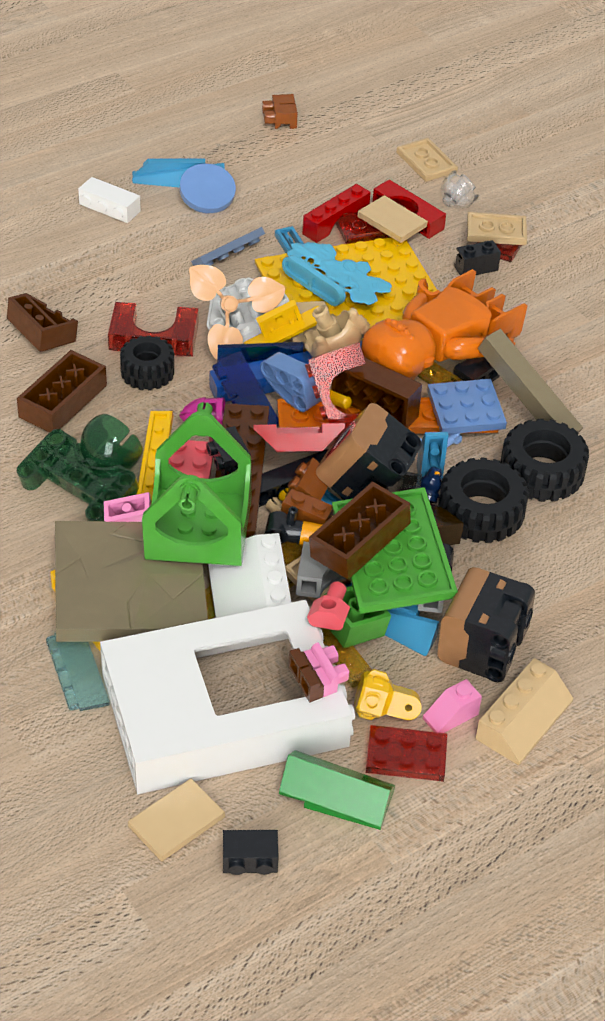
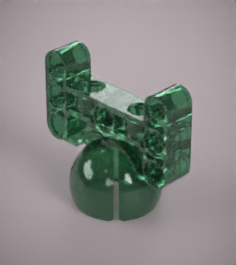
(91, 469)

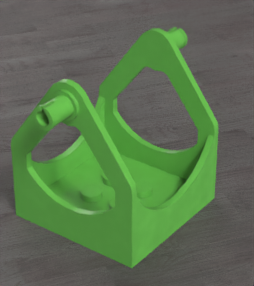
(193, 515)

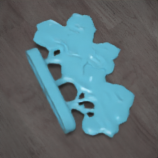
(345, 272)

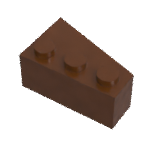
(40, 324)

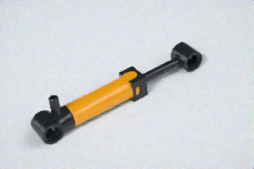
(299, 531)

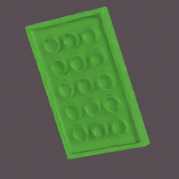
(409, 567)

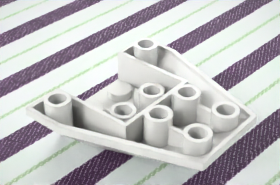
(244, 316)

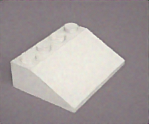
(255, 584)

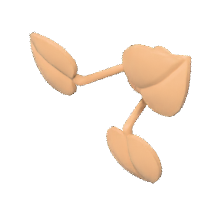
(208, 280)

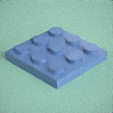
(466, 406)

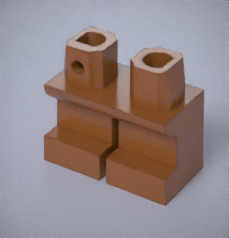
(280, 111)

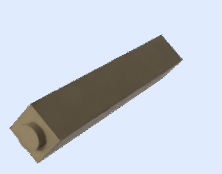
(525, 380)

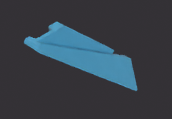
(165, 171)
(411, 629)

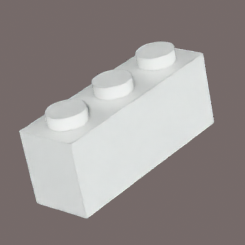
(109, 199)

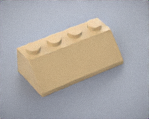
(524, 712)

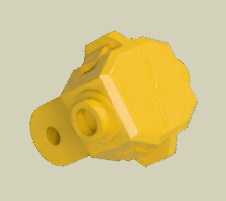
(379, 697)

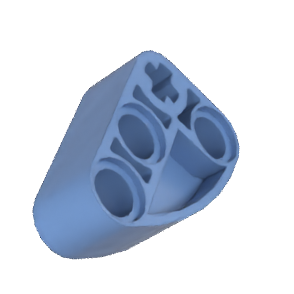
(290, 380)

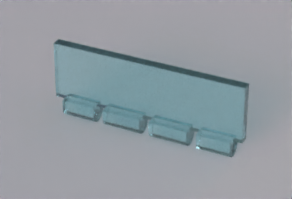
(77, 674)

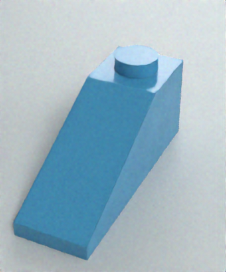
(432, 452)

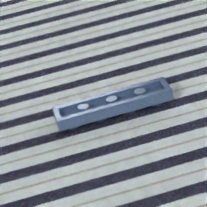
(235, 245)

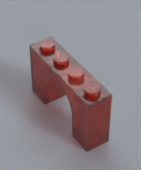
(180, 335)
(324, 370)

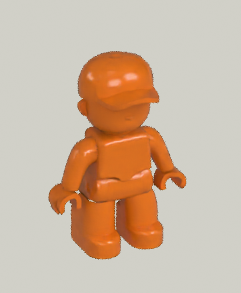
(441, 327)

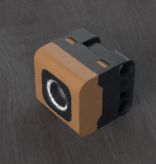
(369, 451)
(485, 623)

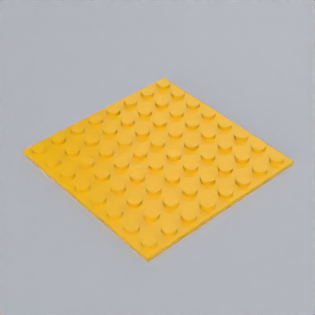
(388, 260)

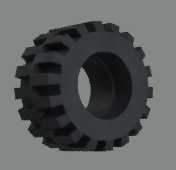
(147, 362)

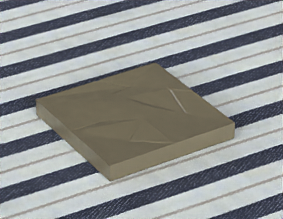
(112, 590)

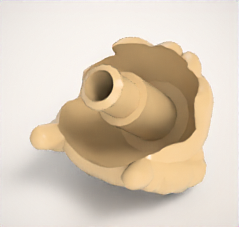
(334, 331)

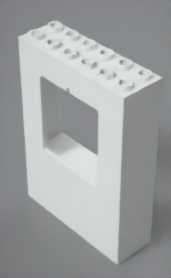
(168, 715)

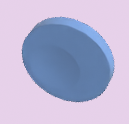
(207, 188)

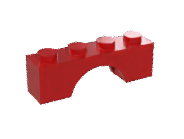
(434, 216)
(320, 221)

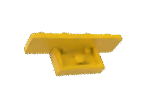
(283, 324)

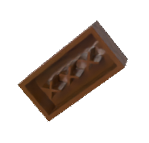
(381, 386)
(62, 391)
(360, 530)

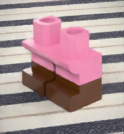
(315, 671)

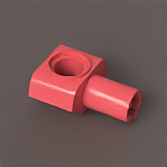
(330, 609)

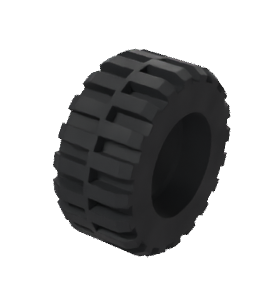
(549, 441)
(487, 480)

